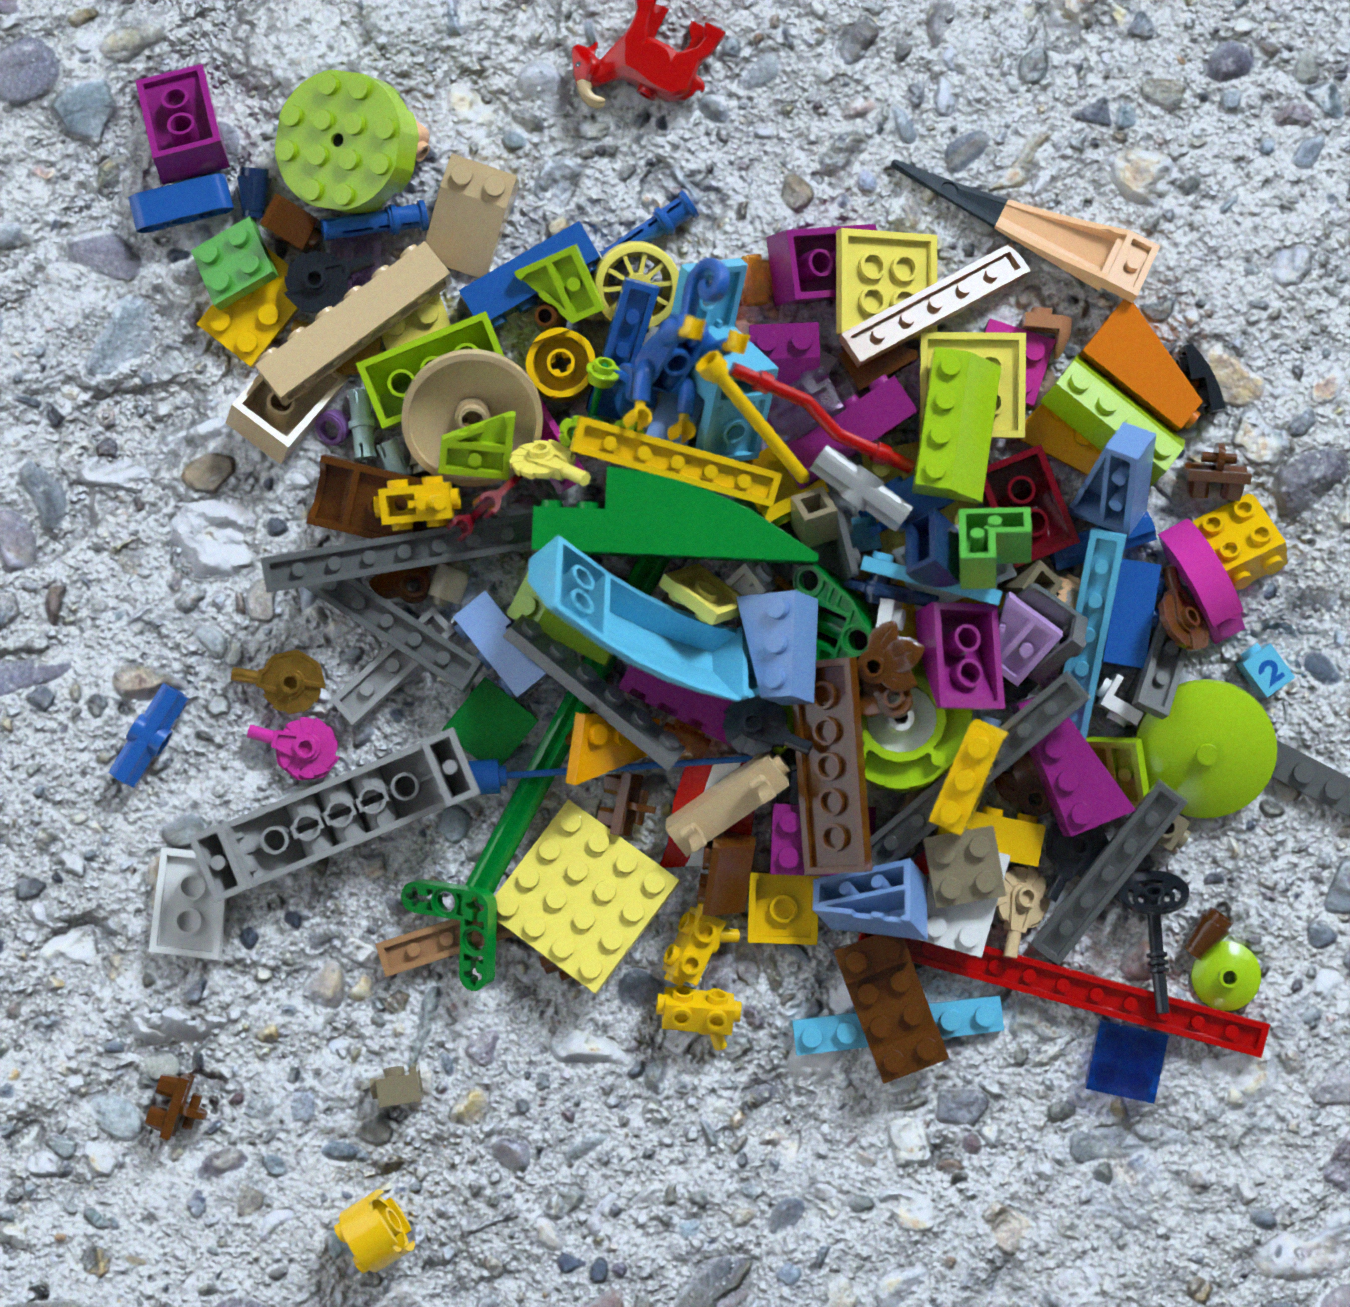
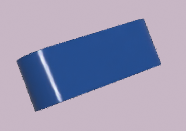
(181, 203)

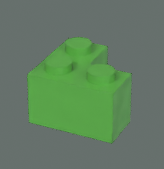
(990, 539)

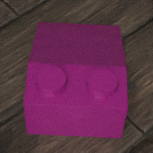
(182, 124)
(805, 264)
(790, 347)
(962, 654)
(786, 839)

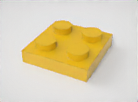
(781, 909)

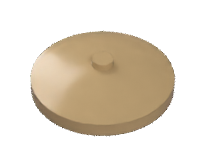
(461, 392)

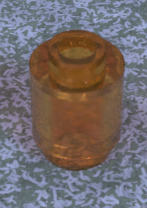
(757, 281)
(691, 738)

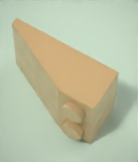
(470, 215)
(276, 428)

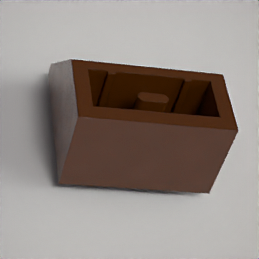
(728, 874)

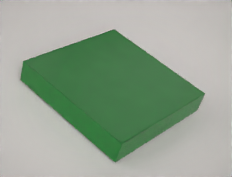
(491, 723)

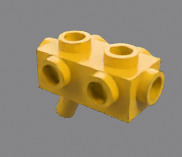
(429, 502)
(694, 944)
(700, 1012)

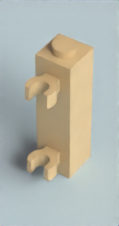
(728, 802)

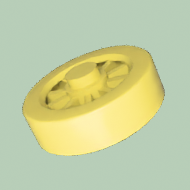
(645, 251)

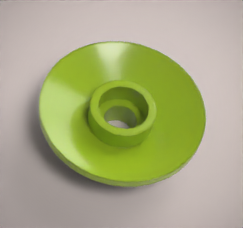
(1209, 972)

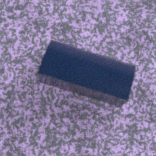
(932, 550)

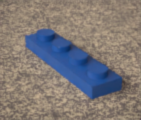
(626, 334)

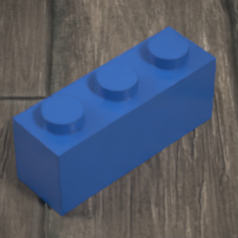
(1133, 614)

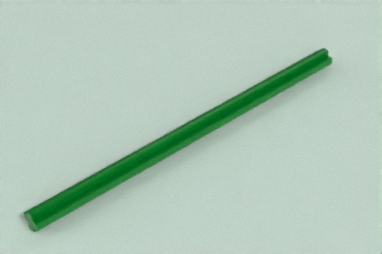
(548, 755)

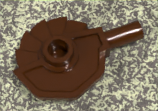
(1182, 615)

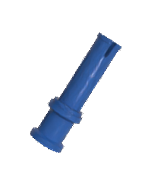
(391, 219)
(662, 222)

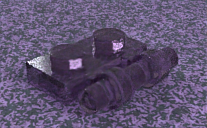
(794, 421)

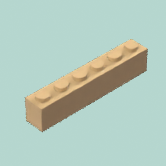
(353, 323)

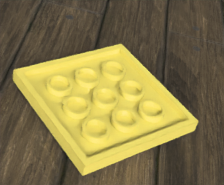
(583, 896)

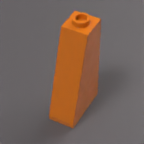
(1141, 366)

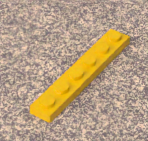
(675, 461)

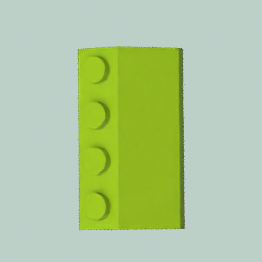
(391, 372)
(1099, 407)
(956, 426)

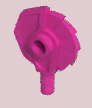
(303, 748)

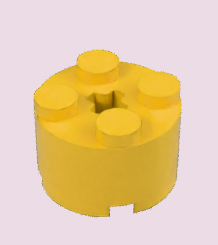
(542, 357)
(374, 1232)

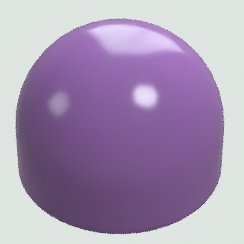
(340, 420)

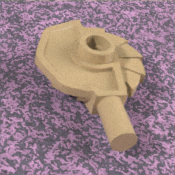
(1022, 906)

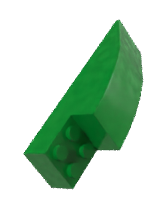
(665, 519)

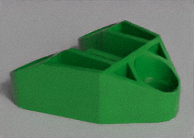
(843, 601)

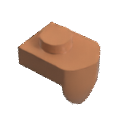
(1043, 321)

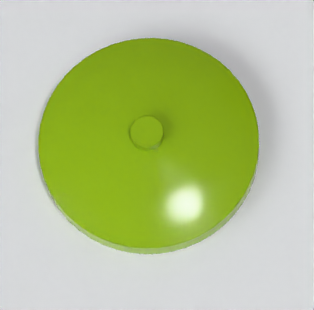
(1211, 747)

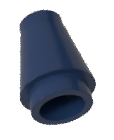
(253, 191)

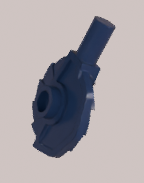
(879, 586)

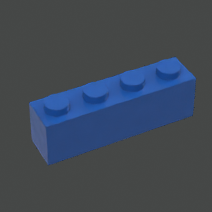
(503, 293)

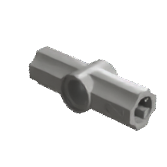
(861, 488)

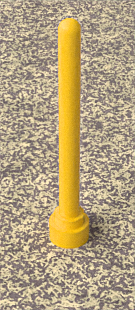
(714, 369)

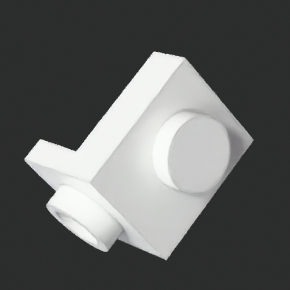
(1119, 711)

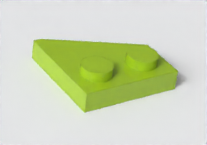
(564, 283)
(479, 448)
(1125, 763)

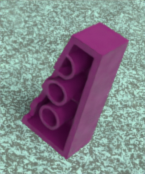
(866, 417)
(687, 705)
(1075, 779)

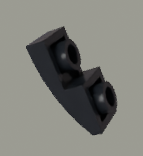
(1197, 369)

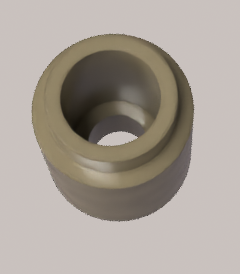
(449, 583)

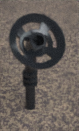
(1154, 907)

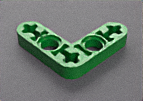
(465, 912)

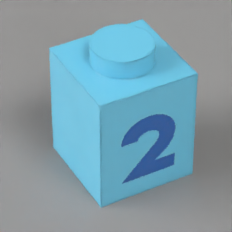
(1264, 669)

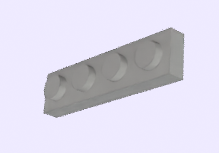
(384, 675)

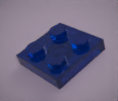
(1126, 1061)

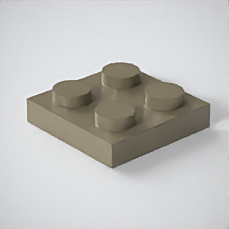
(964, 867)

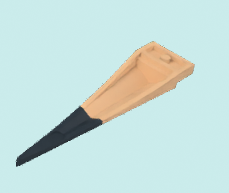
(1085, 249)

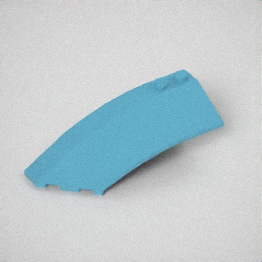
(642, 627)

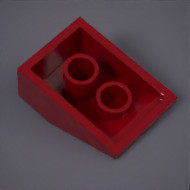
(1029, 482)

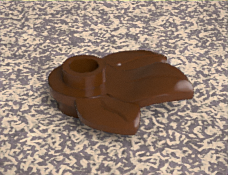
(394, 584)
(894, 656)
(875, 698)
(1020, 784)

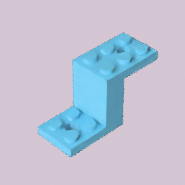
(719, 412)

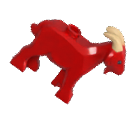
(645, 60)

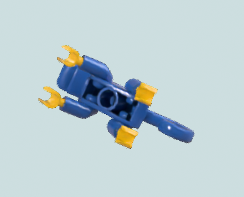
(672, 352)

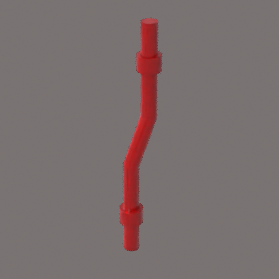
(766, 383)

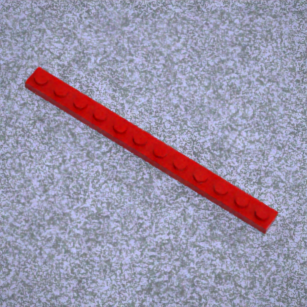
(1096, 995)

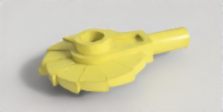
(547, 460)

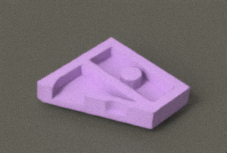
(1024, 638)

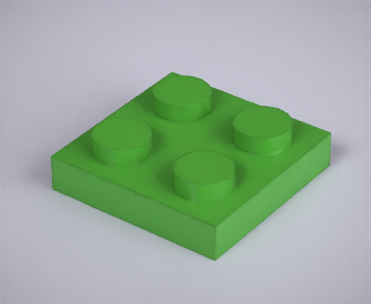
(234, 263)

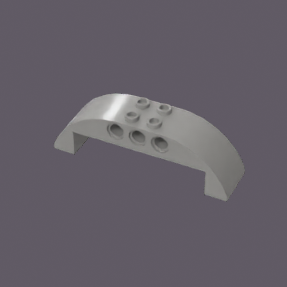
(334, 815)

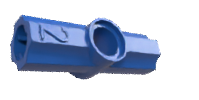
(1076, 554)
(149, 735)

